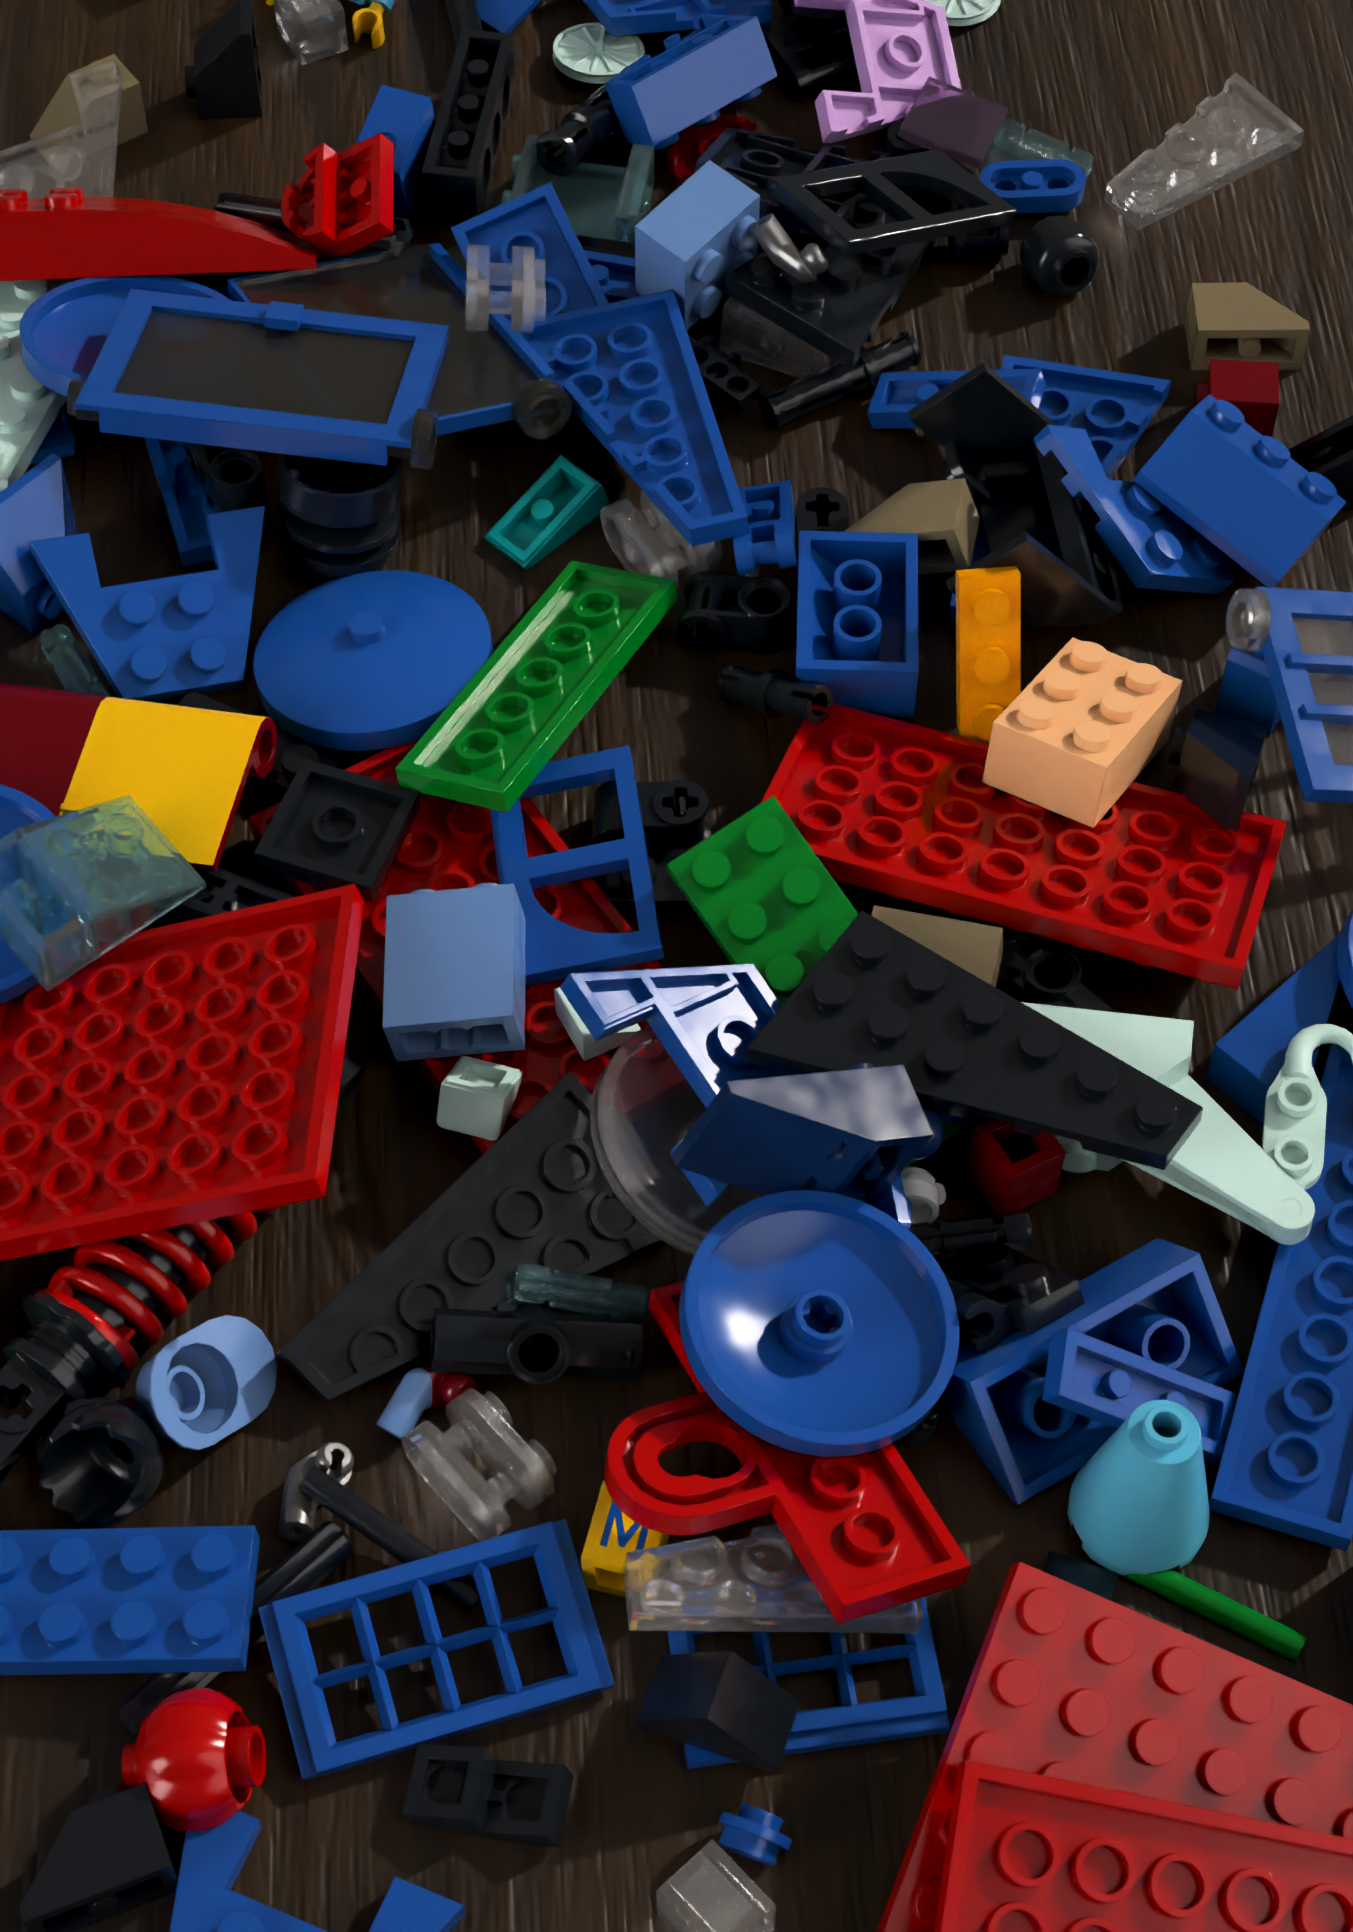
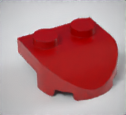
(343, 197)

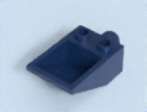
(813, 1132)

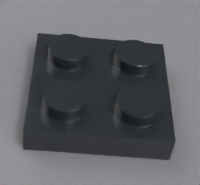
(337, 829)

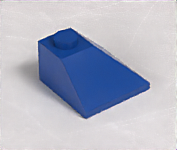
(32, 510)

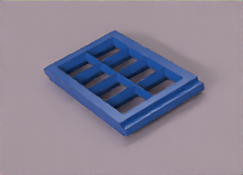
(303, 1687)

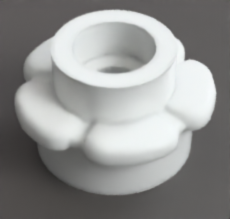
(923, 1194)

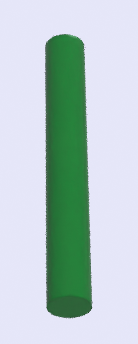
(1222, 1611)

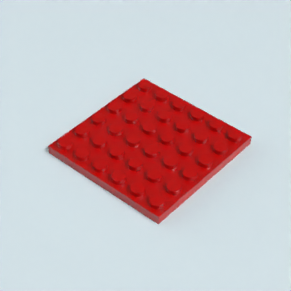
(178, 1076)

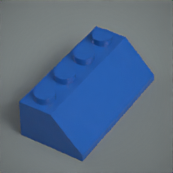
(1145, 1303)

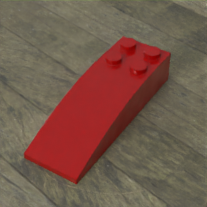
(134, 237)

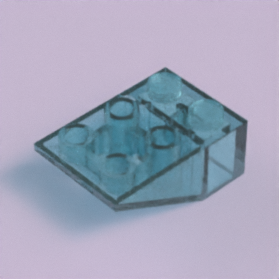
(86, 885)

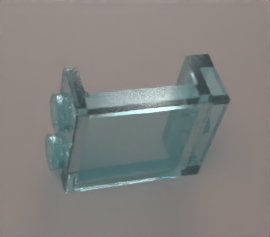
(595, 197)

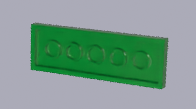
(537, 686)
(768, 901)

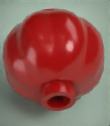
(196, 1759)

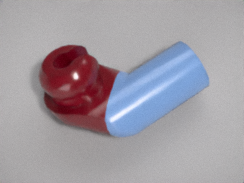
(421, 1391)

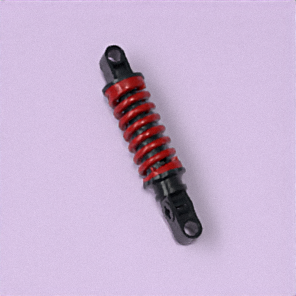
(104, 1303)

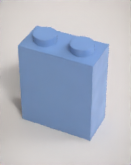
(454, 972)

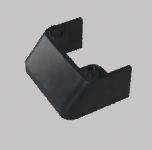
(1022, 501)

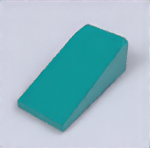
(548, 514)

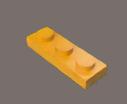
(986, 647)

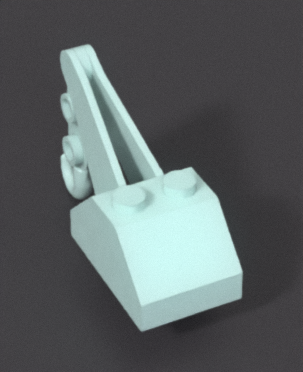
(1219, 1158)

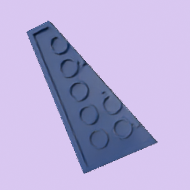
(648, 406)

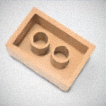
(1081, 731)

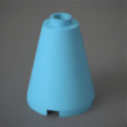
(1144, 1493)

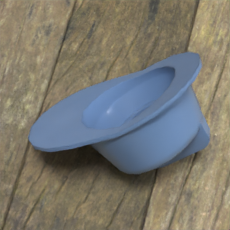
(208, 1382)

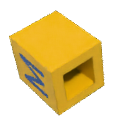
(608, 1542)

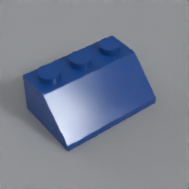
(1240, 490)
(859, 618)

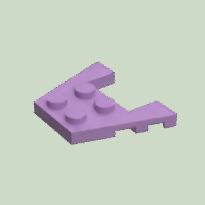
(894, 55)

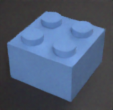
(697, 241)

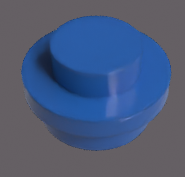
(754, 1834)

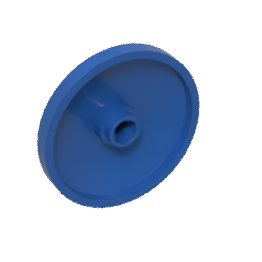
(71, 323)
(370, 658)
(818, 1323)

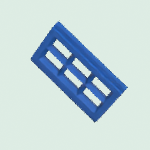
(853, 1721)

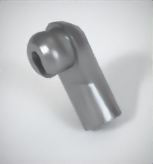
(785, 254)
(297, 1508)

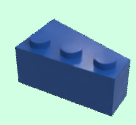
(691, 79)

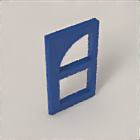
(554, 947)

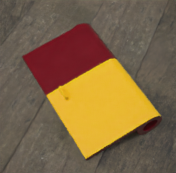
(172, 759)

